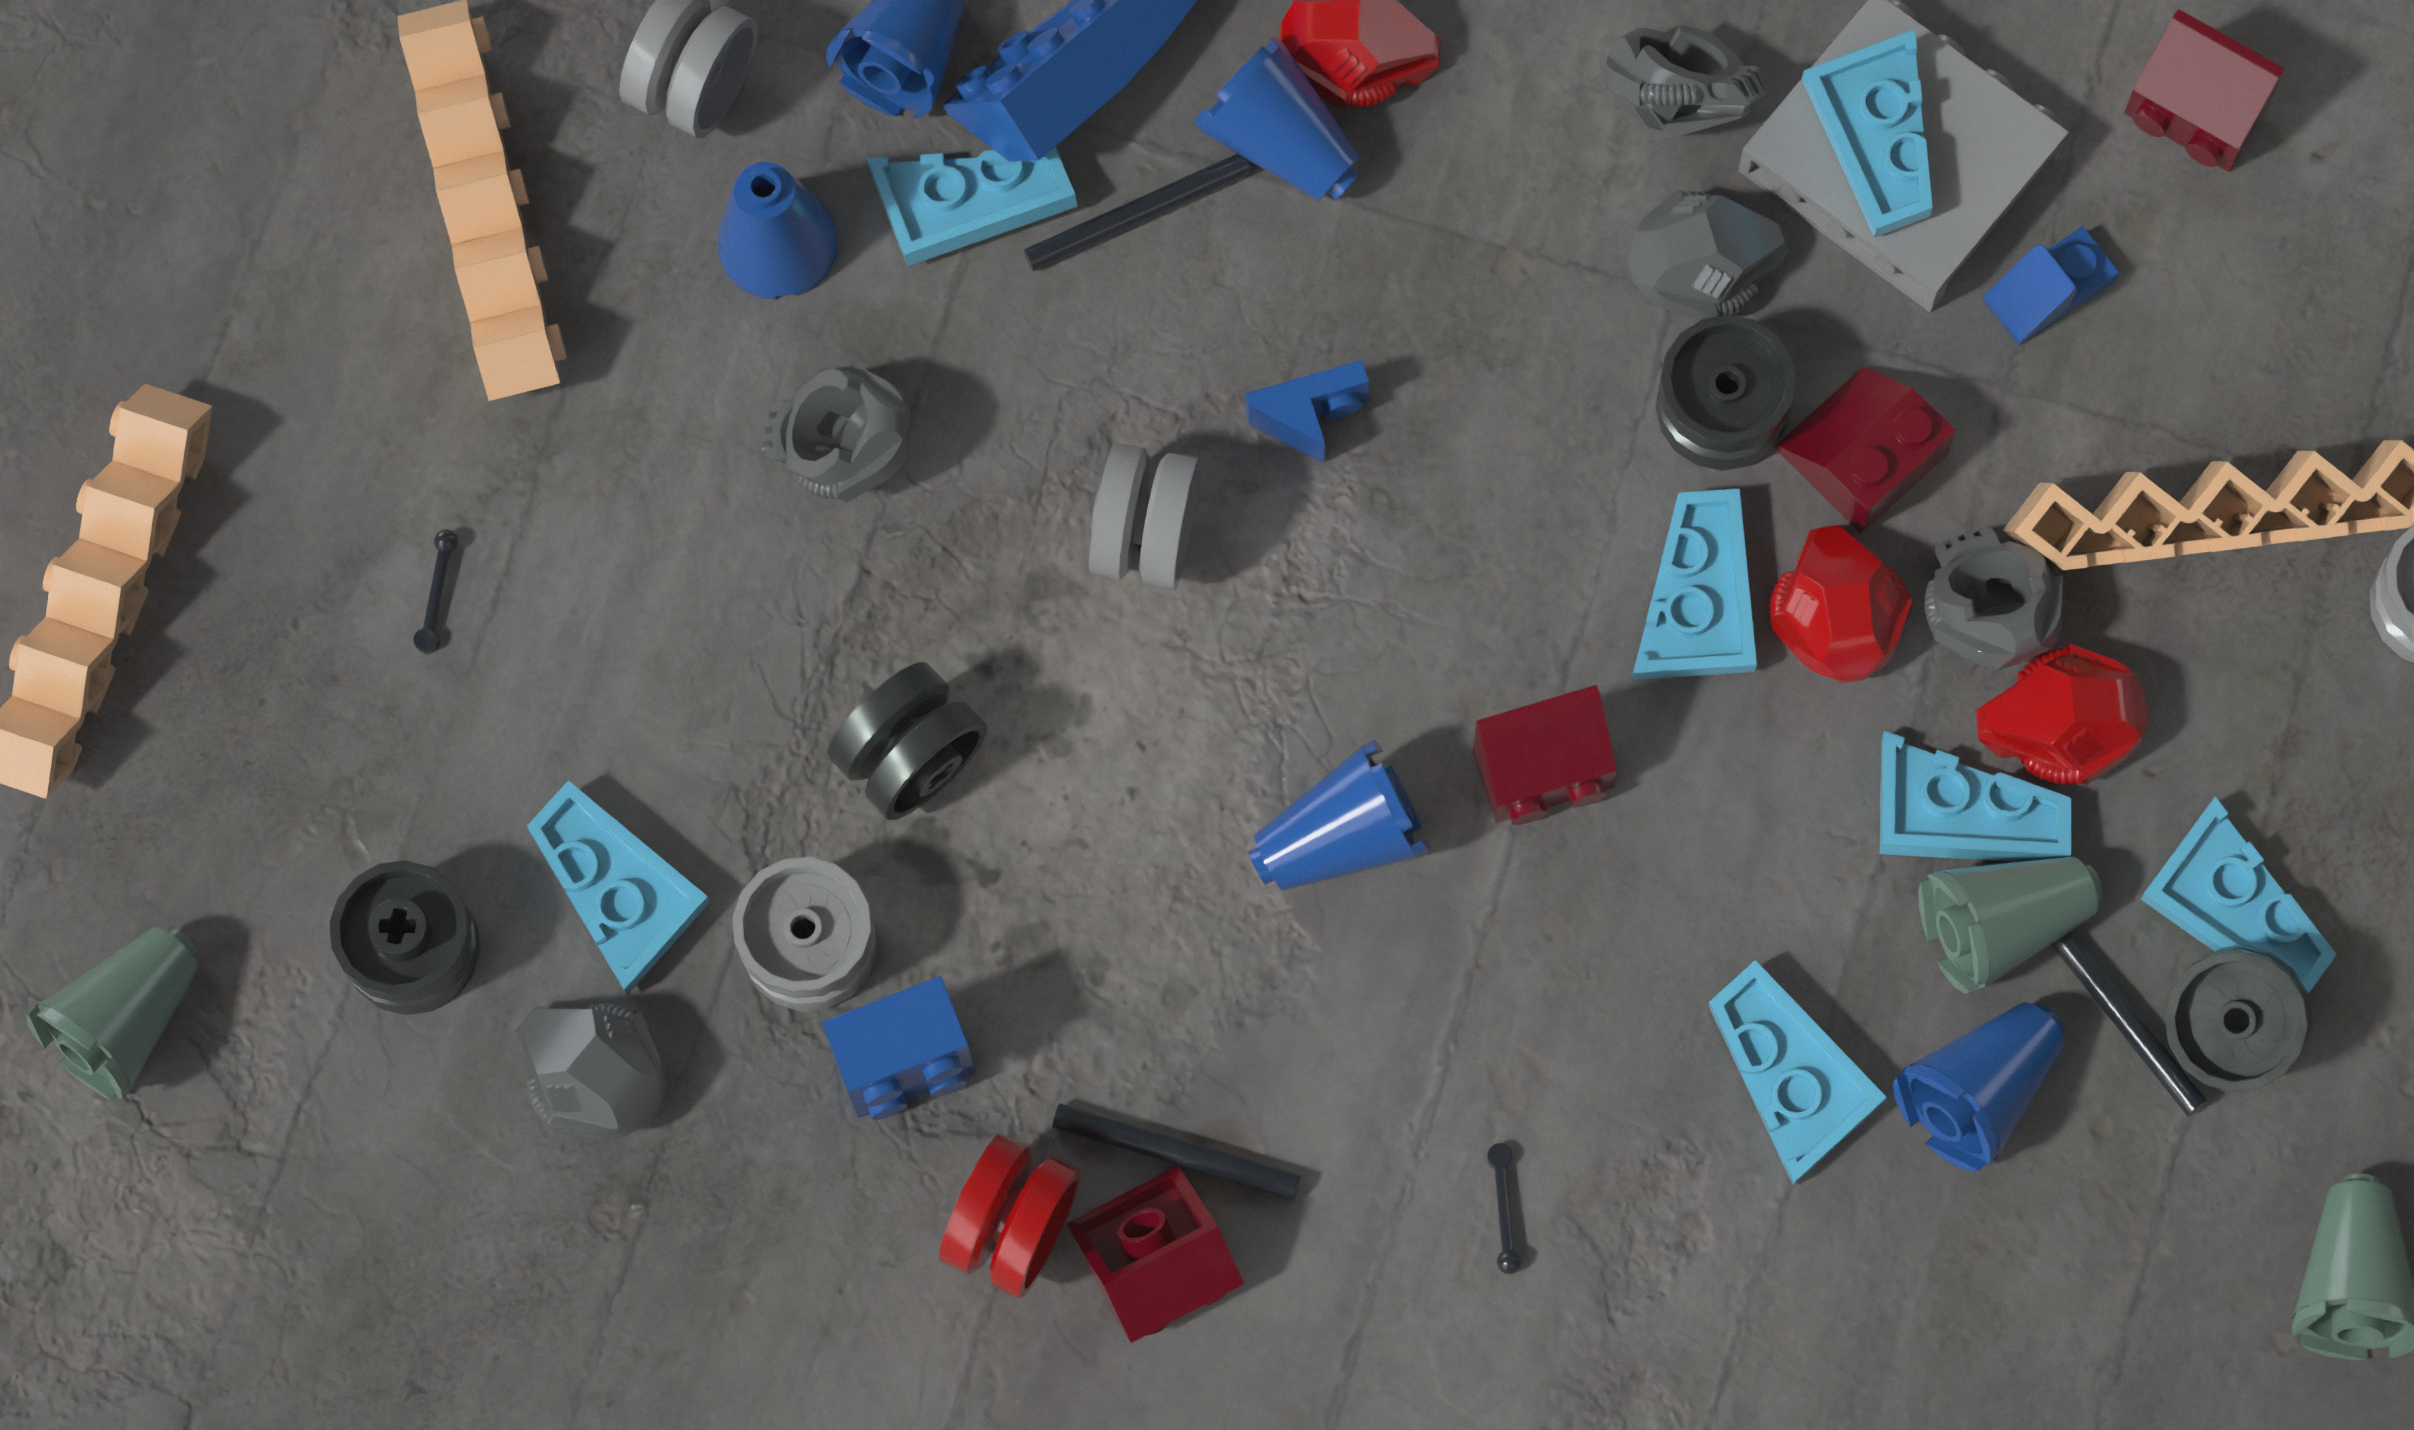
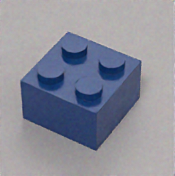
(900, 1049)

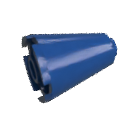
(897, 53)
(1282, 125)
(775, 234)
(1340, 826)
(1981, 1084)

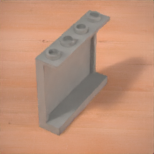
(1980, 152)

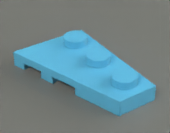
(1876, 129)
(961, 201)
(1701, 593)
(1962, 813)
(616, 883)
(2230, 900)
(1793, 1070)

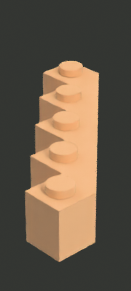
(481, 199)
(2219, 511)
(98, 585)

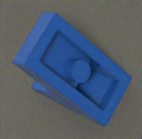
(2050, 284)
(1292, 407)

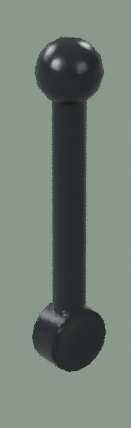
(426, 638)
(1500, 1158)

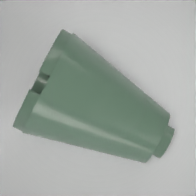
(2003, 914)
(117, 1010)
(2357, 1276)

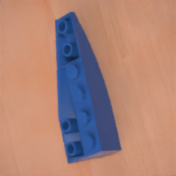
(1061, 72)

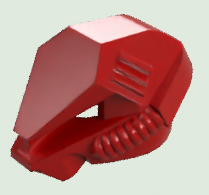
(1359, 48)
(1840, 607)
(2067, 716)

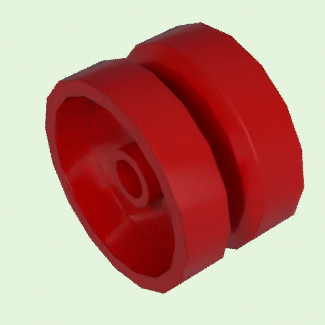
(1009, 1215)

